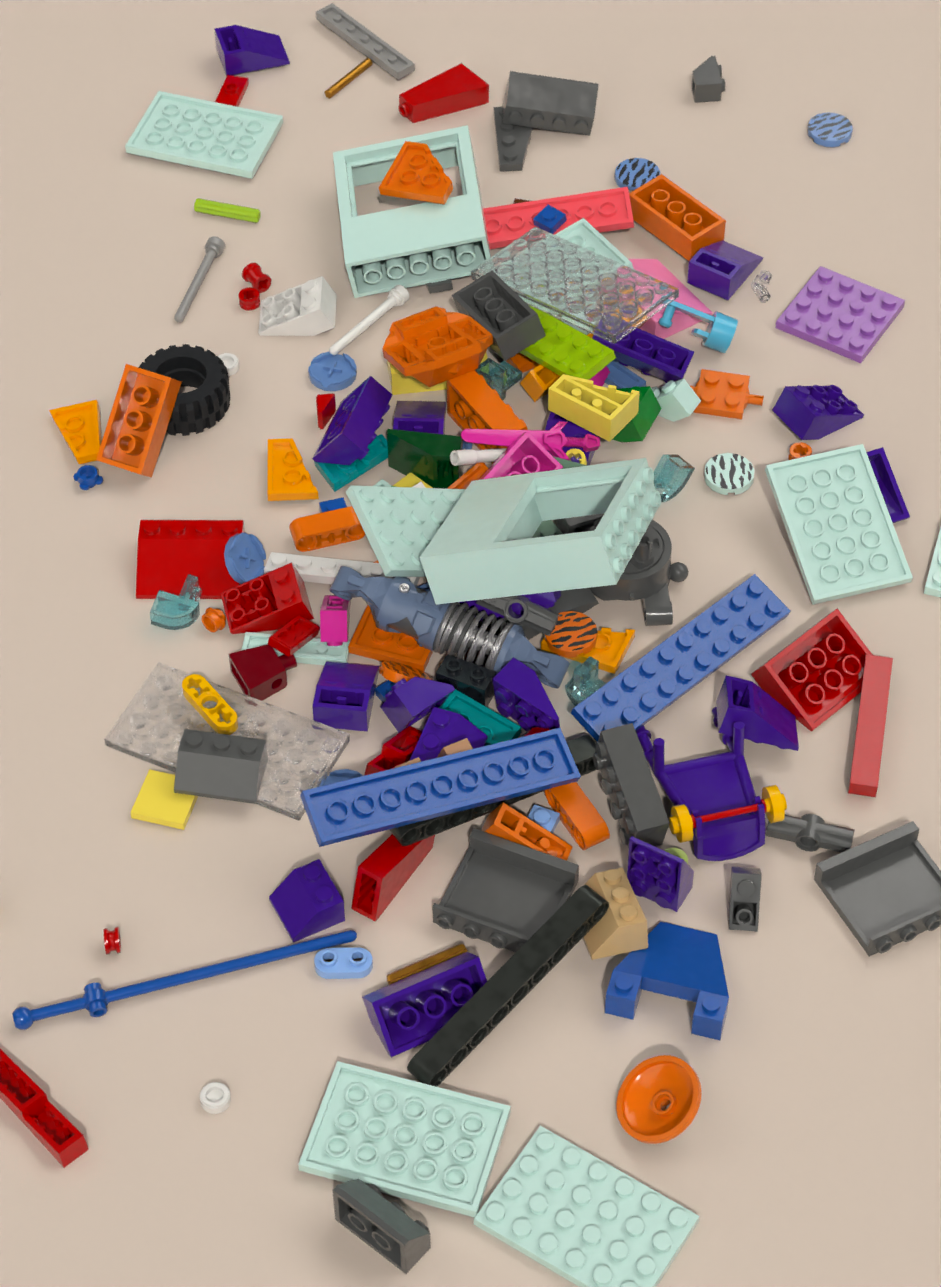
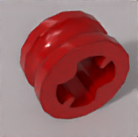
(249, 299)
(112, 940)

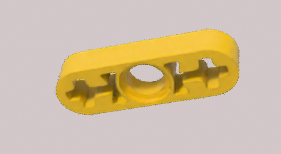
(211, 715)

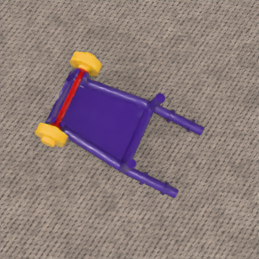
(715, 798)

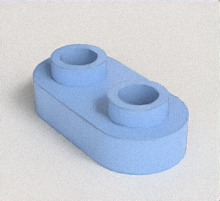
(343, 963)

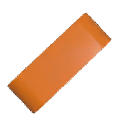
(326, 529)
(578, 815)

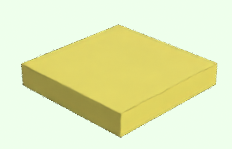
(160, 804)

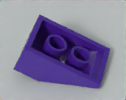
(888, 485)

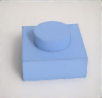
(544, 817)

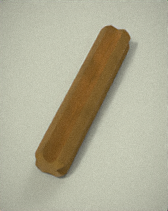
(426, 963)

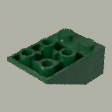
(424, 456)

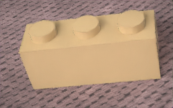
(624, 923)

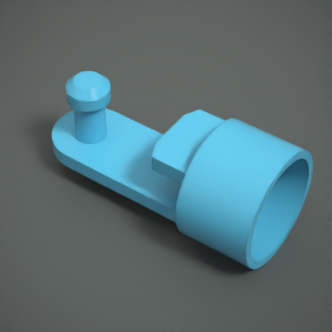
(718, 332)

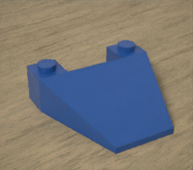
(678, 965)

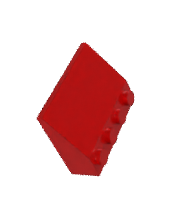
(183, 547)
(816, 671)

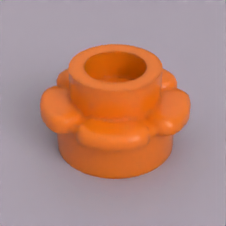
(213, 619)

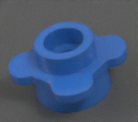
(87, 477)

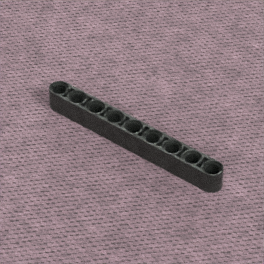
(582, 753)
(508, 987)

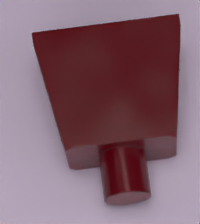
(260, 671)

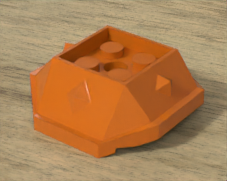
(436, 345)

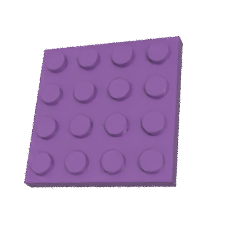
(840, 314)

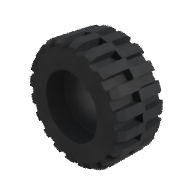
(196, 369)

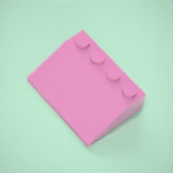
(680, 320)

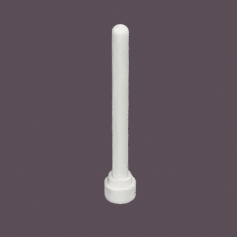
(396, 297)

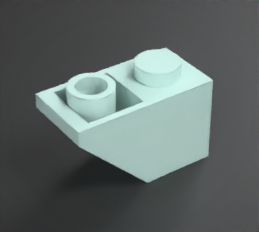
(676, 400)

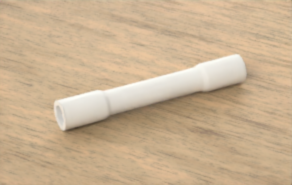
(471, 456)

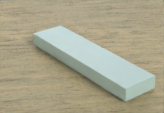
(311, 653)

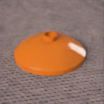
(648, 1093)

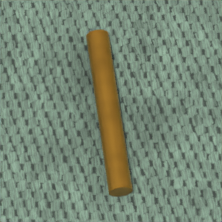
(354, 73)

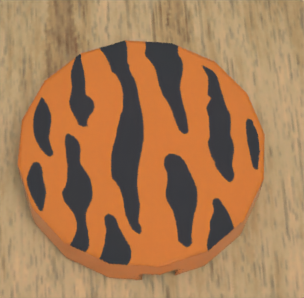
(572, 635)
(396, 671)

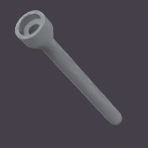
(213, 249)

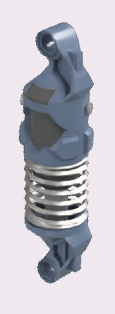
(446, 627)

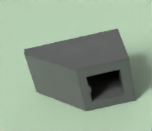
(707, 81)
(744, 898)

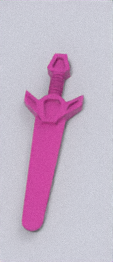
(551, 440)

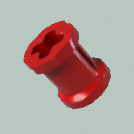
(253, 274)

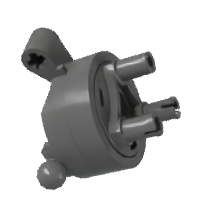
(648, 576)

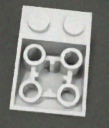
(299, 310)

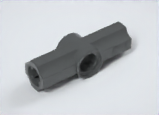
(534, 615)
(811, 833)

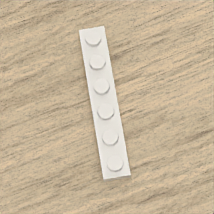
(324, 569)

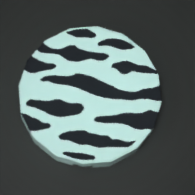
(729, 473)

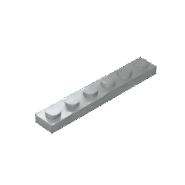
(365, 41)

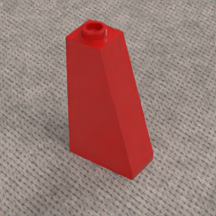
(444, 94)
(385, 874)

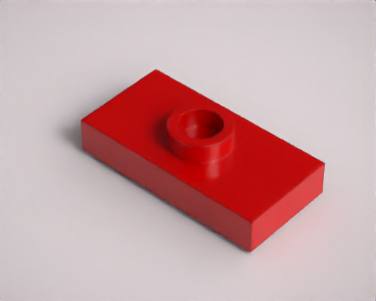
(232, 90)
(293, 635)

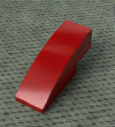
(395, 751)

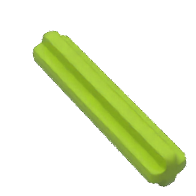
(227, 210)

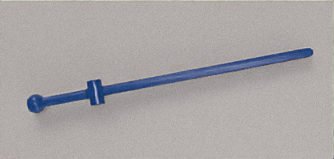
(97, 999)

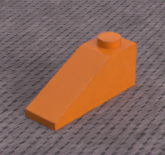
(515, 827)

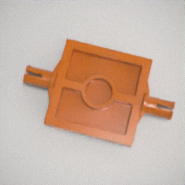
(724, 394)

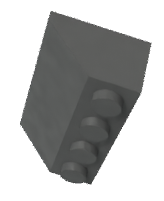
(549, 103)

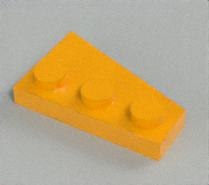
(80, 428)
(287, 473)
(609, 649)

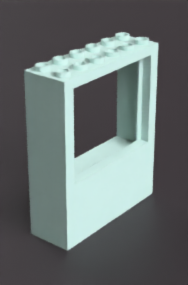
(413, 241)
(488, 540)

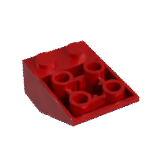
(267, 601)

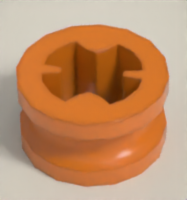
(799, 449)

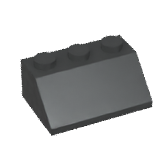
(220, 766)
(381, 1224)

